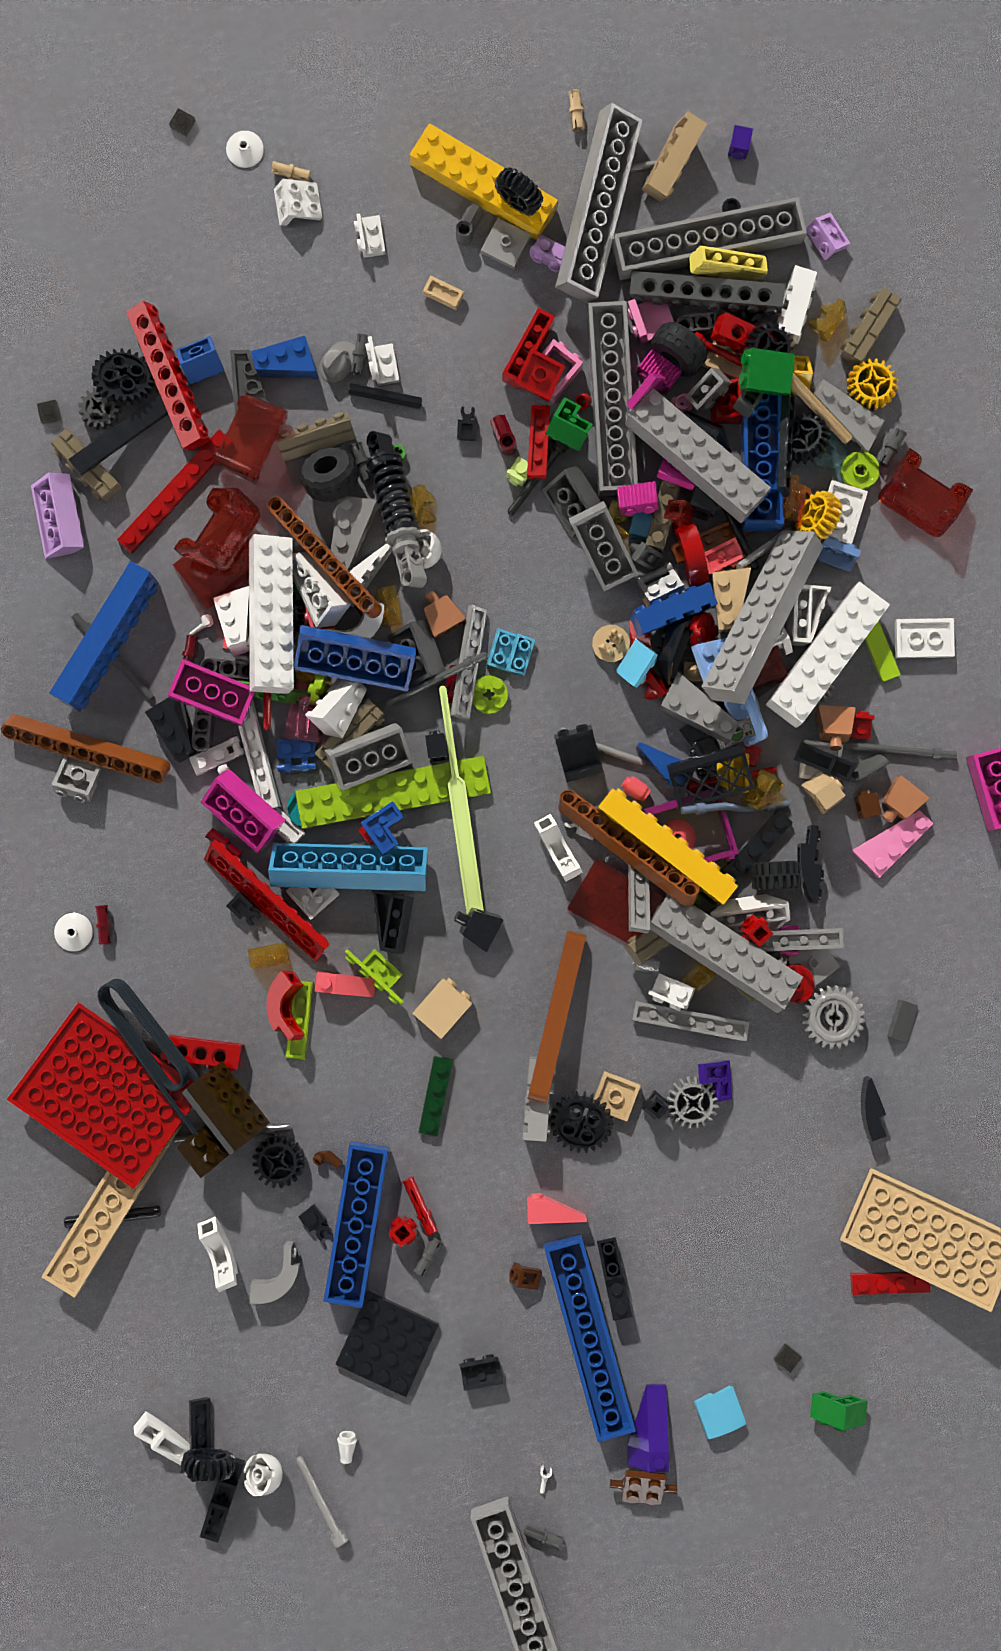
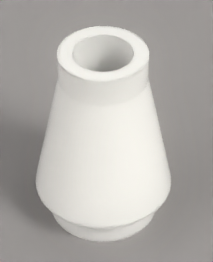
(346, 1445)

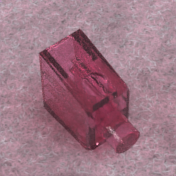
(298, 725)

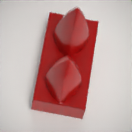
(656, 686)

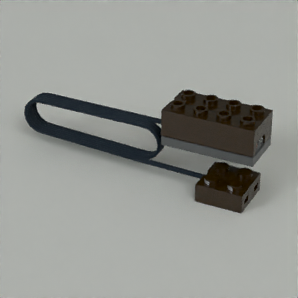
(216, 1096)

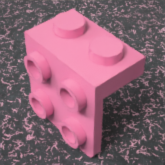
(647, 318)

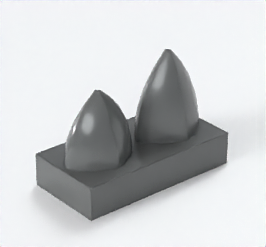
(646, 555)

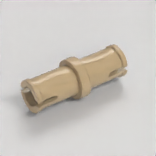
(576, 110)
(290, 171)

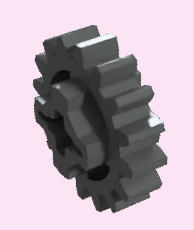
(92, 413)

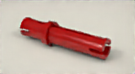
(423, 1213)

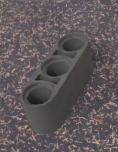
(708, 318)

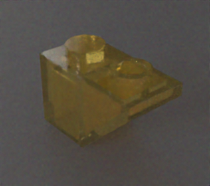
(765, 792)

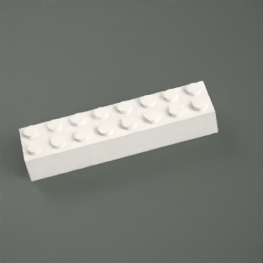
(271, 614)
(827, 655)

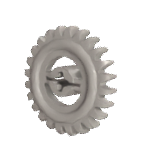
(834, 998)

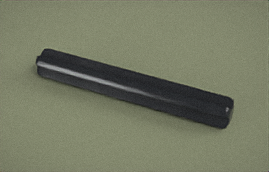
(385, 395)

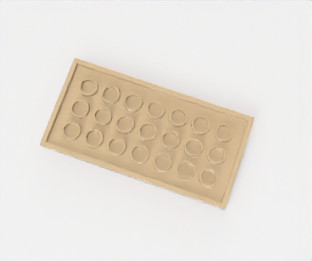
(927, 1238)

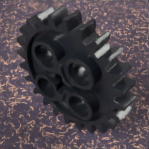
(122, 377)
(565, 1116)

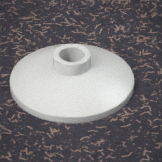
(246, 156)
(82, 935)

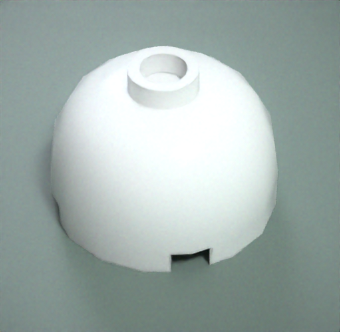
(429, 549)
(262, 1474)

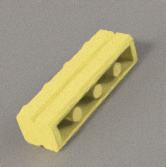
(728, 264)

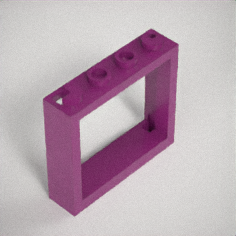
(726, 855)

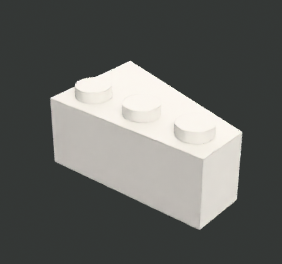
(234, 619)
(338, 707)

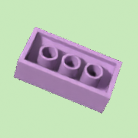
(57, 515)

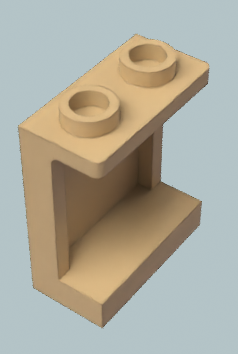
(443, 1007)

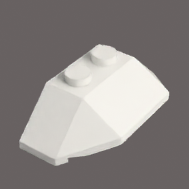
(736, 910)

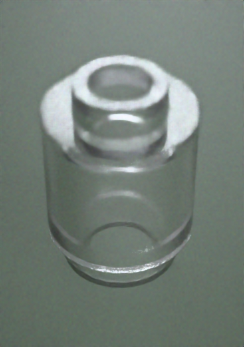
(650, 966)

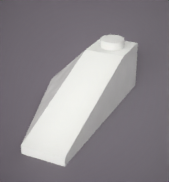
(369, 567)

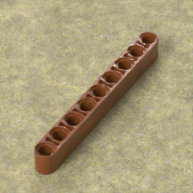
(329, 562)
(85, 748)
(631, 855)
(556, 1017)

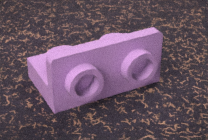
(827, 235)
(547, 252)

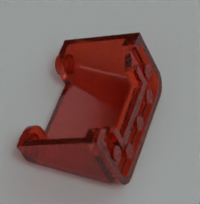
(250, 437)
(922, 497)
(225, 531)

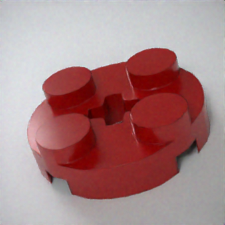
(703, 628)
(806, 985)

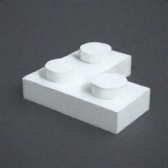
(312, 902)

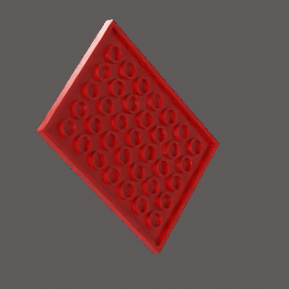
(101, 1097)

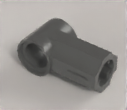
(468, 223)

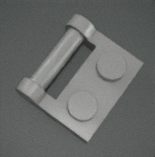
(661, 588)

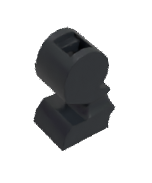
(655, 1105)

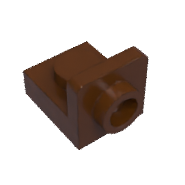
(525, 1276)

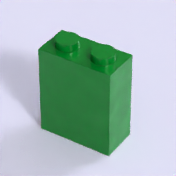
(766, 371)

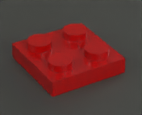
(539, 374)

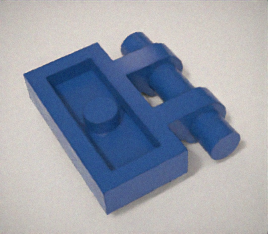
(294, 749)

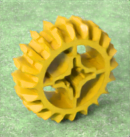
(871, 370)
(820, 514)

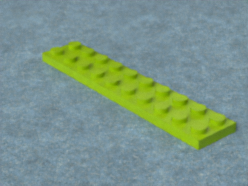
(405, 788)

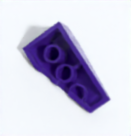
(649, 1444)

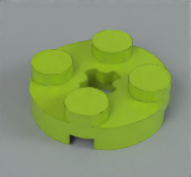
(859, 460)
(318, 688)
(497, 701)

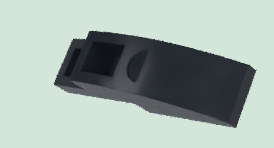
(810, 873)
(614, 1279)

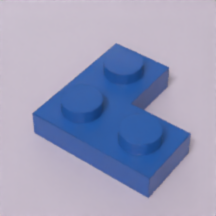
(378, 824)

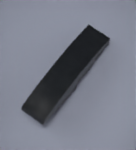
(220, 1504)

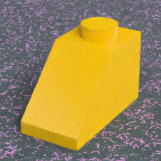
(803, 370)

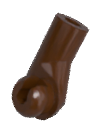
(325, 1157)

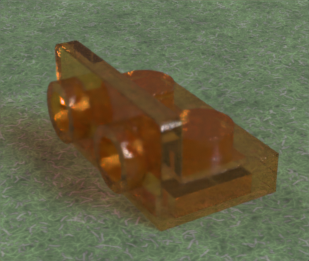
(794, 503)

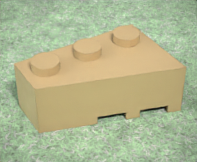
(730, 593)
(824, 791)

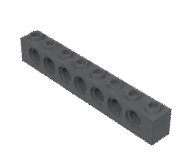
(715, 286)

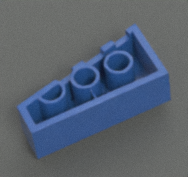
(675, 608)

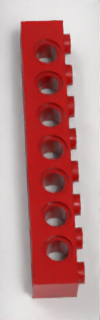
(160, 369)

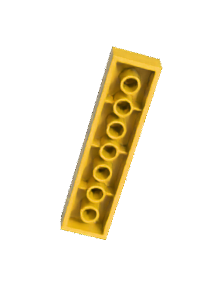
(474, 178)
(673, 850)

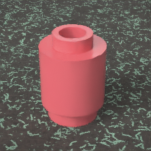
(635, 788)

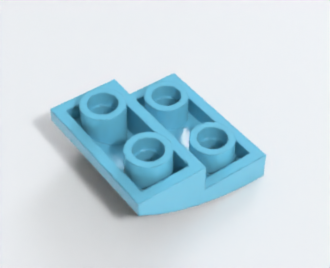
(510, 652)
(637, 663)
(720, 1412)

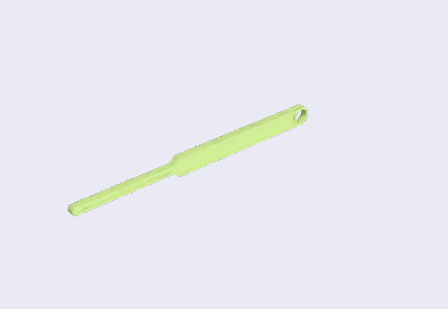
(461, 818)

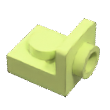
(518, 473)

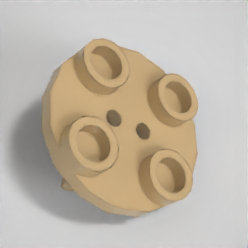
(605, 650)

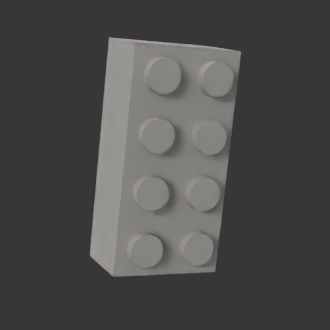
(603, 546)
(369, 756)

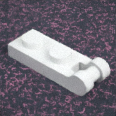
(216, 756)

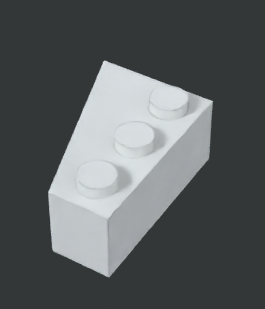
(805, 614)

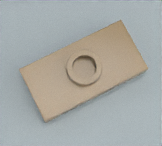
(443, 292)

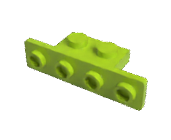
(380, 971)

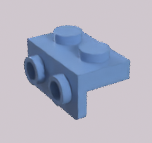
(838, 554)

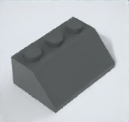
(570, 495)
(427, 659)

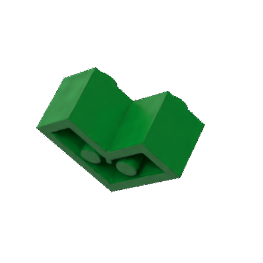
(568, 426)
(837, 1411)

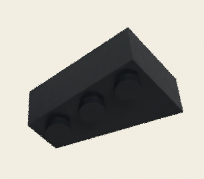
(173, 727)
(393, 920)

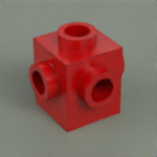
(756, 930)
(399, 1236)

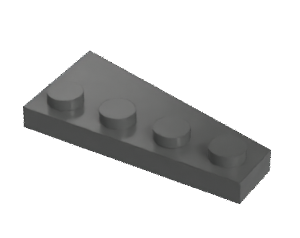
(244, 376)

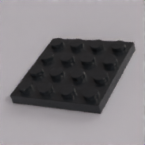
(387, 1344)

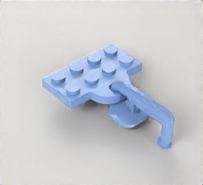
(705, 656)

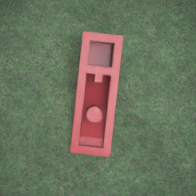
(344, 984)
(547, 1210)

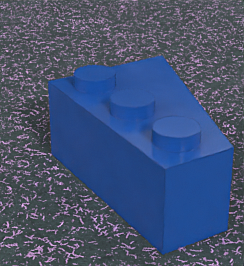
(285, 359)

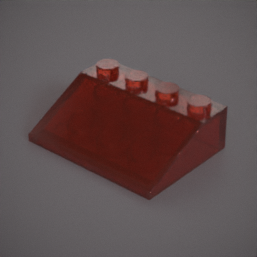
(210, 582)
(604, 900)

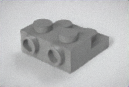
(76, 779)

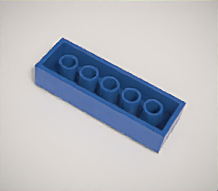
(354, 658)

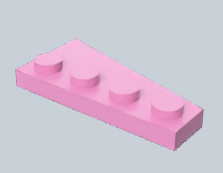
(888, 846)

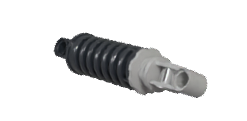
(395, 508)

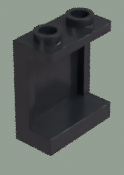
(578, 752)

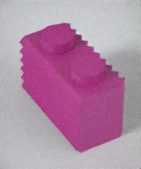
(658, 364)
(638, 498)

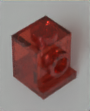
(679, 512)

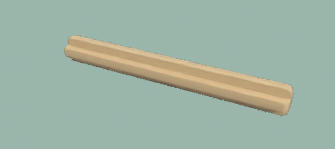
(820, 410)

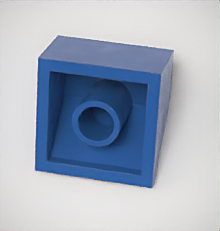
(199, 360)

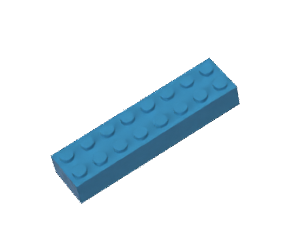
(348, 867)

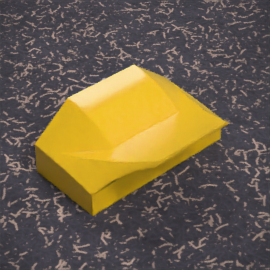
(731, 774)

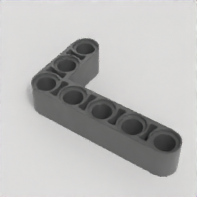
(199, 716)

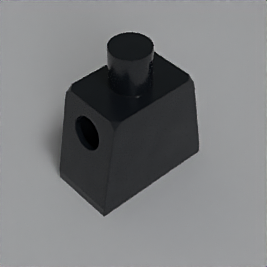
(479, 926)

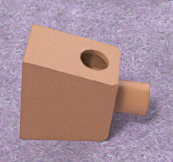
(442, 615)
(835, 724)
(902, 799)

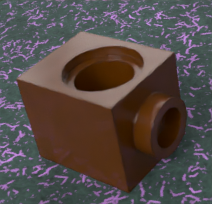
(867, 804)

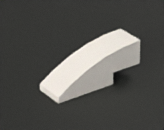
(161, 1437)

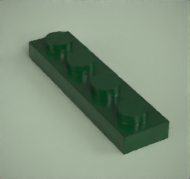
(435, 1096)

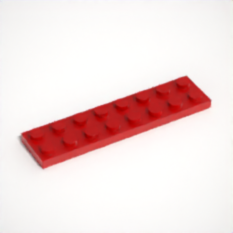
(266, 901)

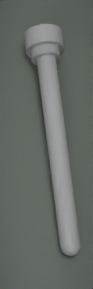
(619, 754)
(338, 1536)

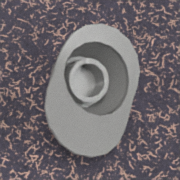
(337, 362)

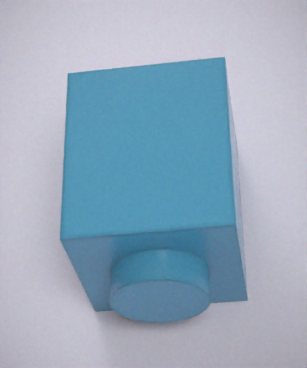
(640, 526)

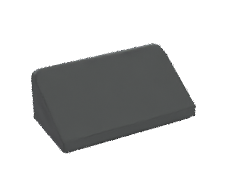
(868, 767)
(902, 1020)

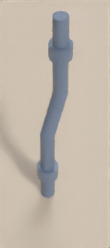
(702, 808)

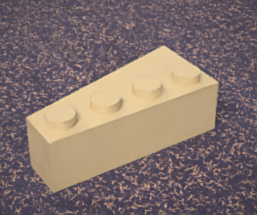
(674, 156)

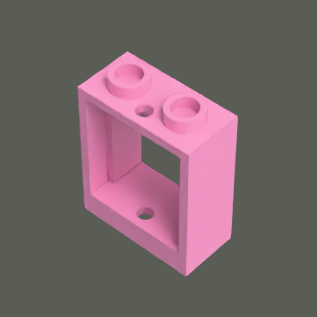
(573, 358)

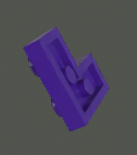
(719, 1075)

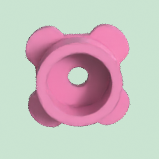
(681, 398)

